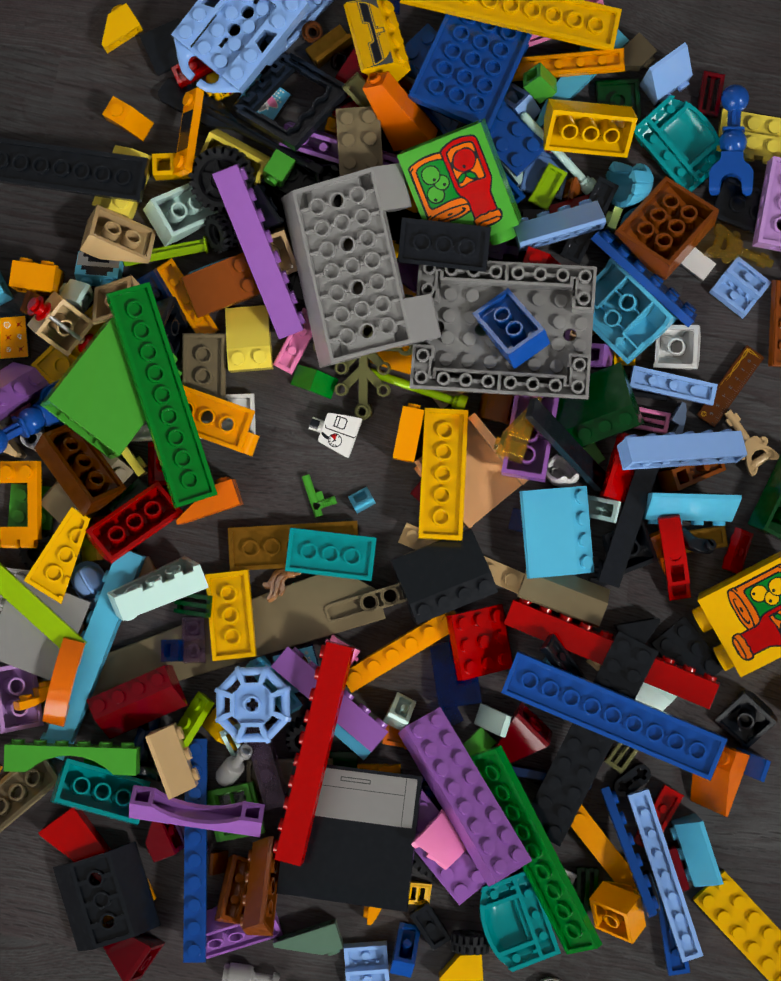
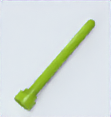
(456, 401)

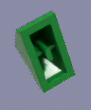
(314, 381)

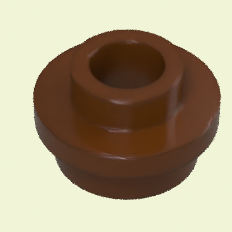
(318, 31)

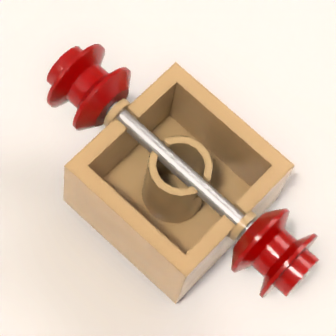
(59, 323)

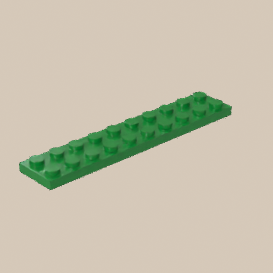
(161, 394)
(545, 869)

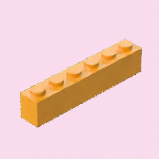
(397, 651)

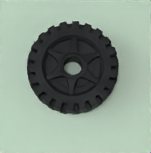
(209, 162)

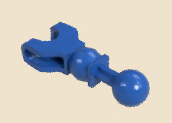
(732, 143)
(29, 421)

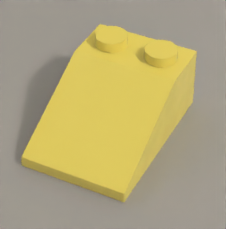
(248, 339)

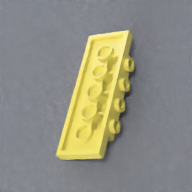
(762, 135)

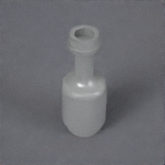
(233, 766)
(245, 972)

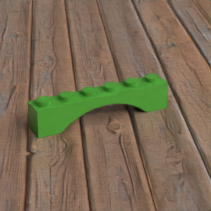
(117, 759)

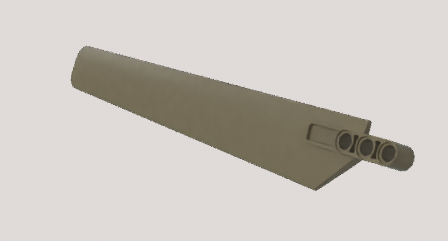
(302, 614)

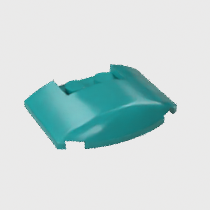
(680, 141)
(516, 923)

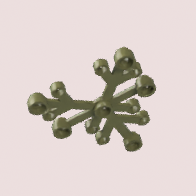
(364, 374)

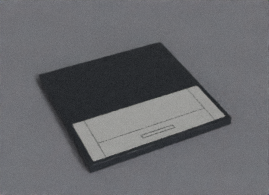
(359, 840)

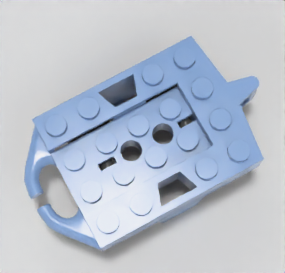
(240, 56)

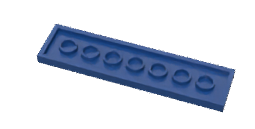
(512, 138)

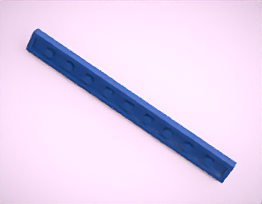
(196, 865)

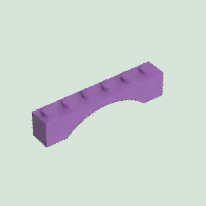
(236, 818)

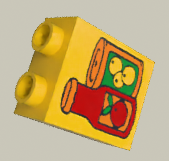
(745, 616)

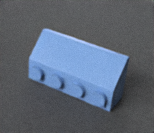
(559, 225)

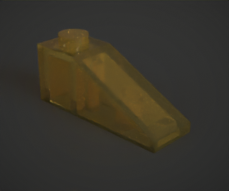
(515, 439)

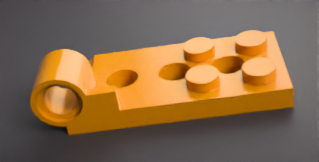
(238, 437)

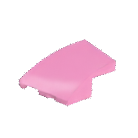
(440, 841)

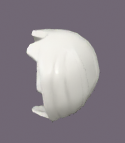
(561, 472)

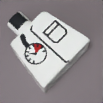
(337, 432)

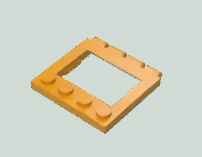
(30, 473)

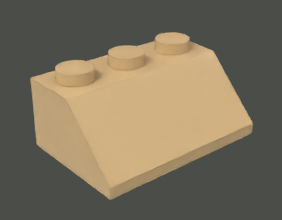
(172, 760)

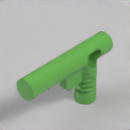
(316, 497)

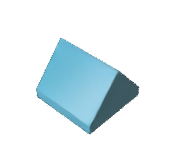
(361, 500)

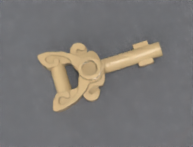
(752, 444)

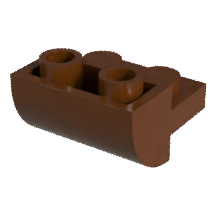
(496, 407)

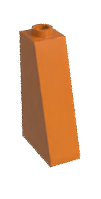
(399, 116)

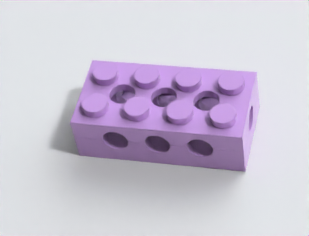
(769, 213)

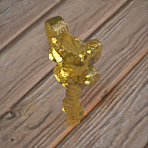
(734, 248)

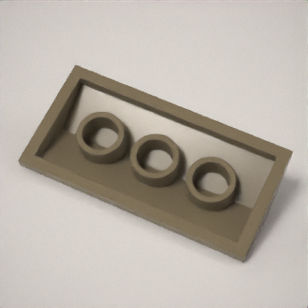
(567, 596)
(24, 789)

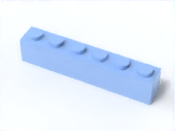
(681, 449)

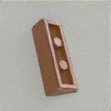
(233, 887)

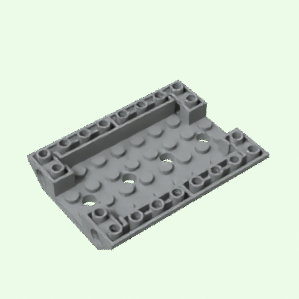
(465, 362)

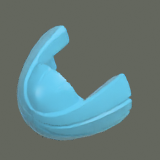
(634, 183)

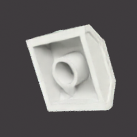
(678, 348)

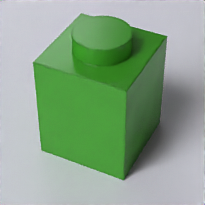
(539, 83)
(278, 169)

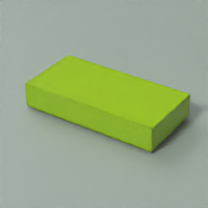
(547, 187)

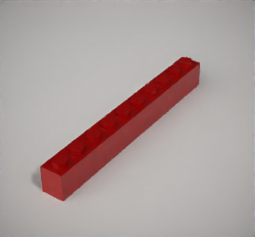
(594, 646)
(314, 753)

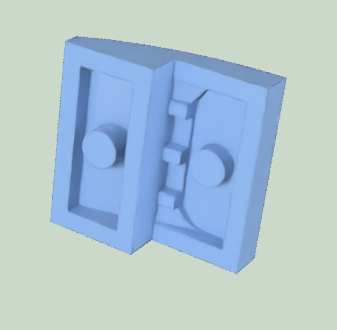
(740, 287)
(366, 961)

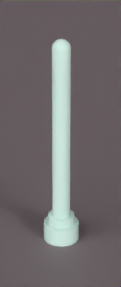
(586, 183)

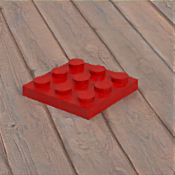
(479, 642)

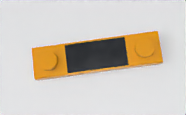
(188, 133)

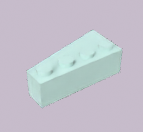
(158, 588)

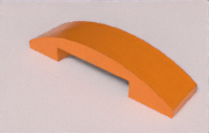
(63, 681)

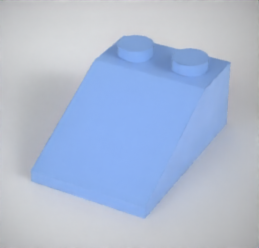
(668, 75)

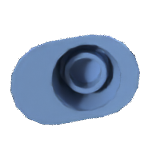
(87, 580)

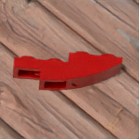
(674, 557)

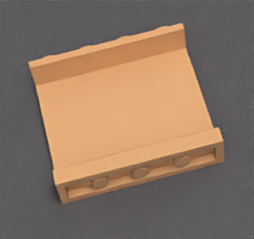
(483, 477)

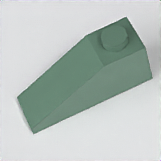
(316, 939)

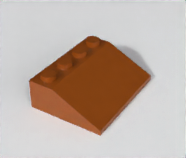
(667, 227)

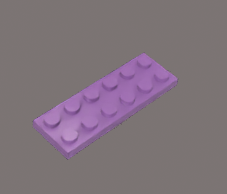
(462, 877)

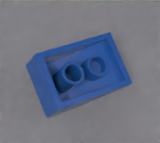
(511, 328)

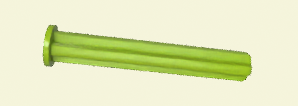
(176, 250)

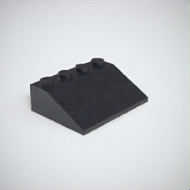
(443, 577)

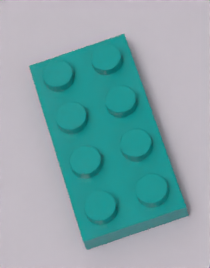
(330, 554)

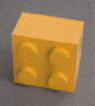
(35, 277)

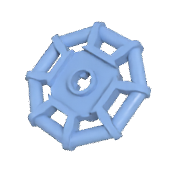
(265, 707)

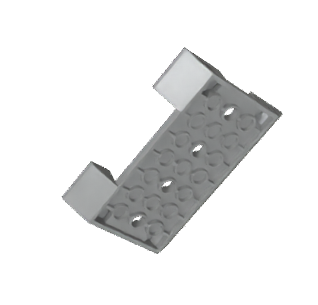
(330, 271)

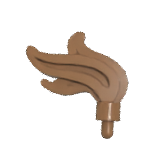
(277, 583)

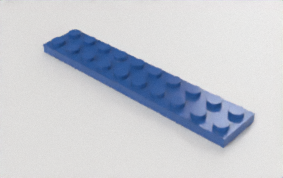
(614, 715)

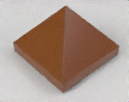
(571, 189)

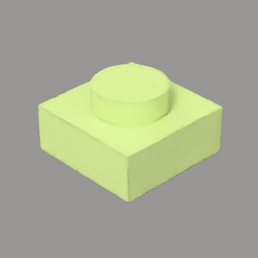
(612, 218)

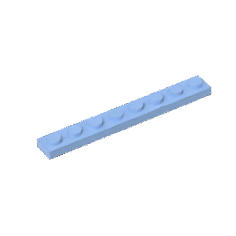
(665, 875)

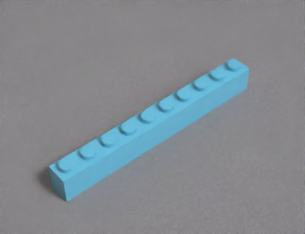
(99, 637)

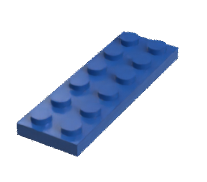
(651, 282)

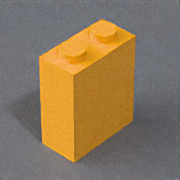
(408, 433)

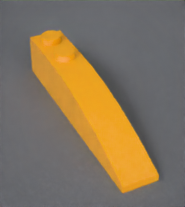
(602, 847)

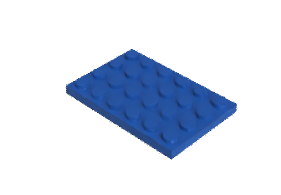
(469, 69)

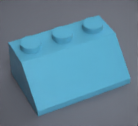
(696, 851)

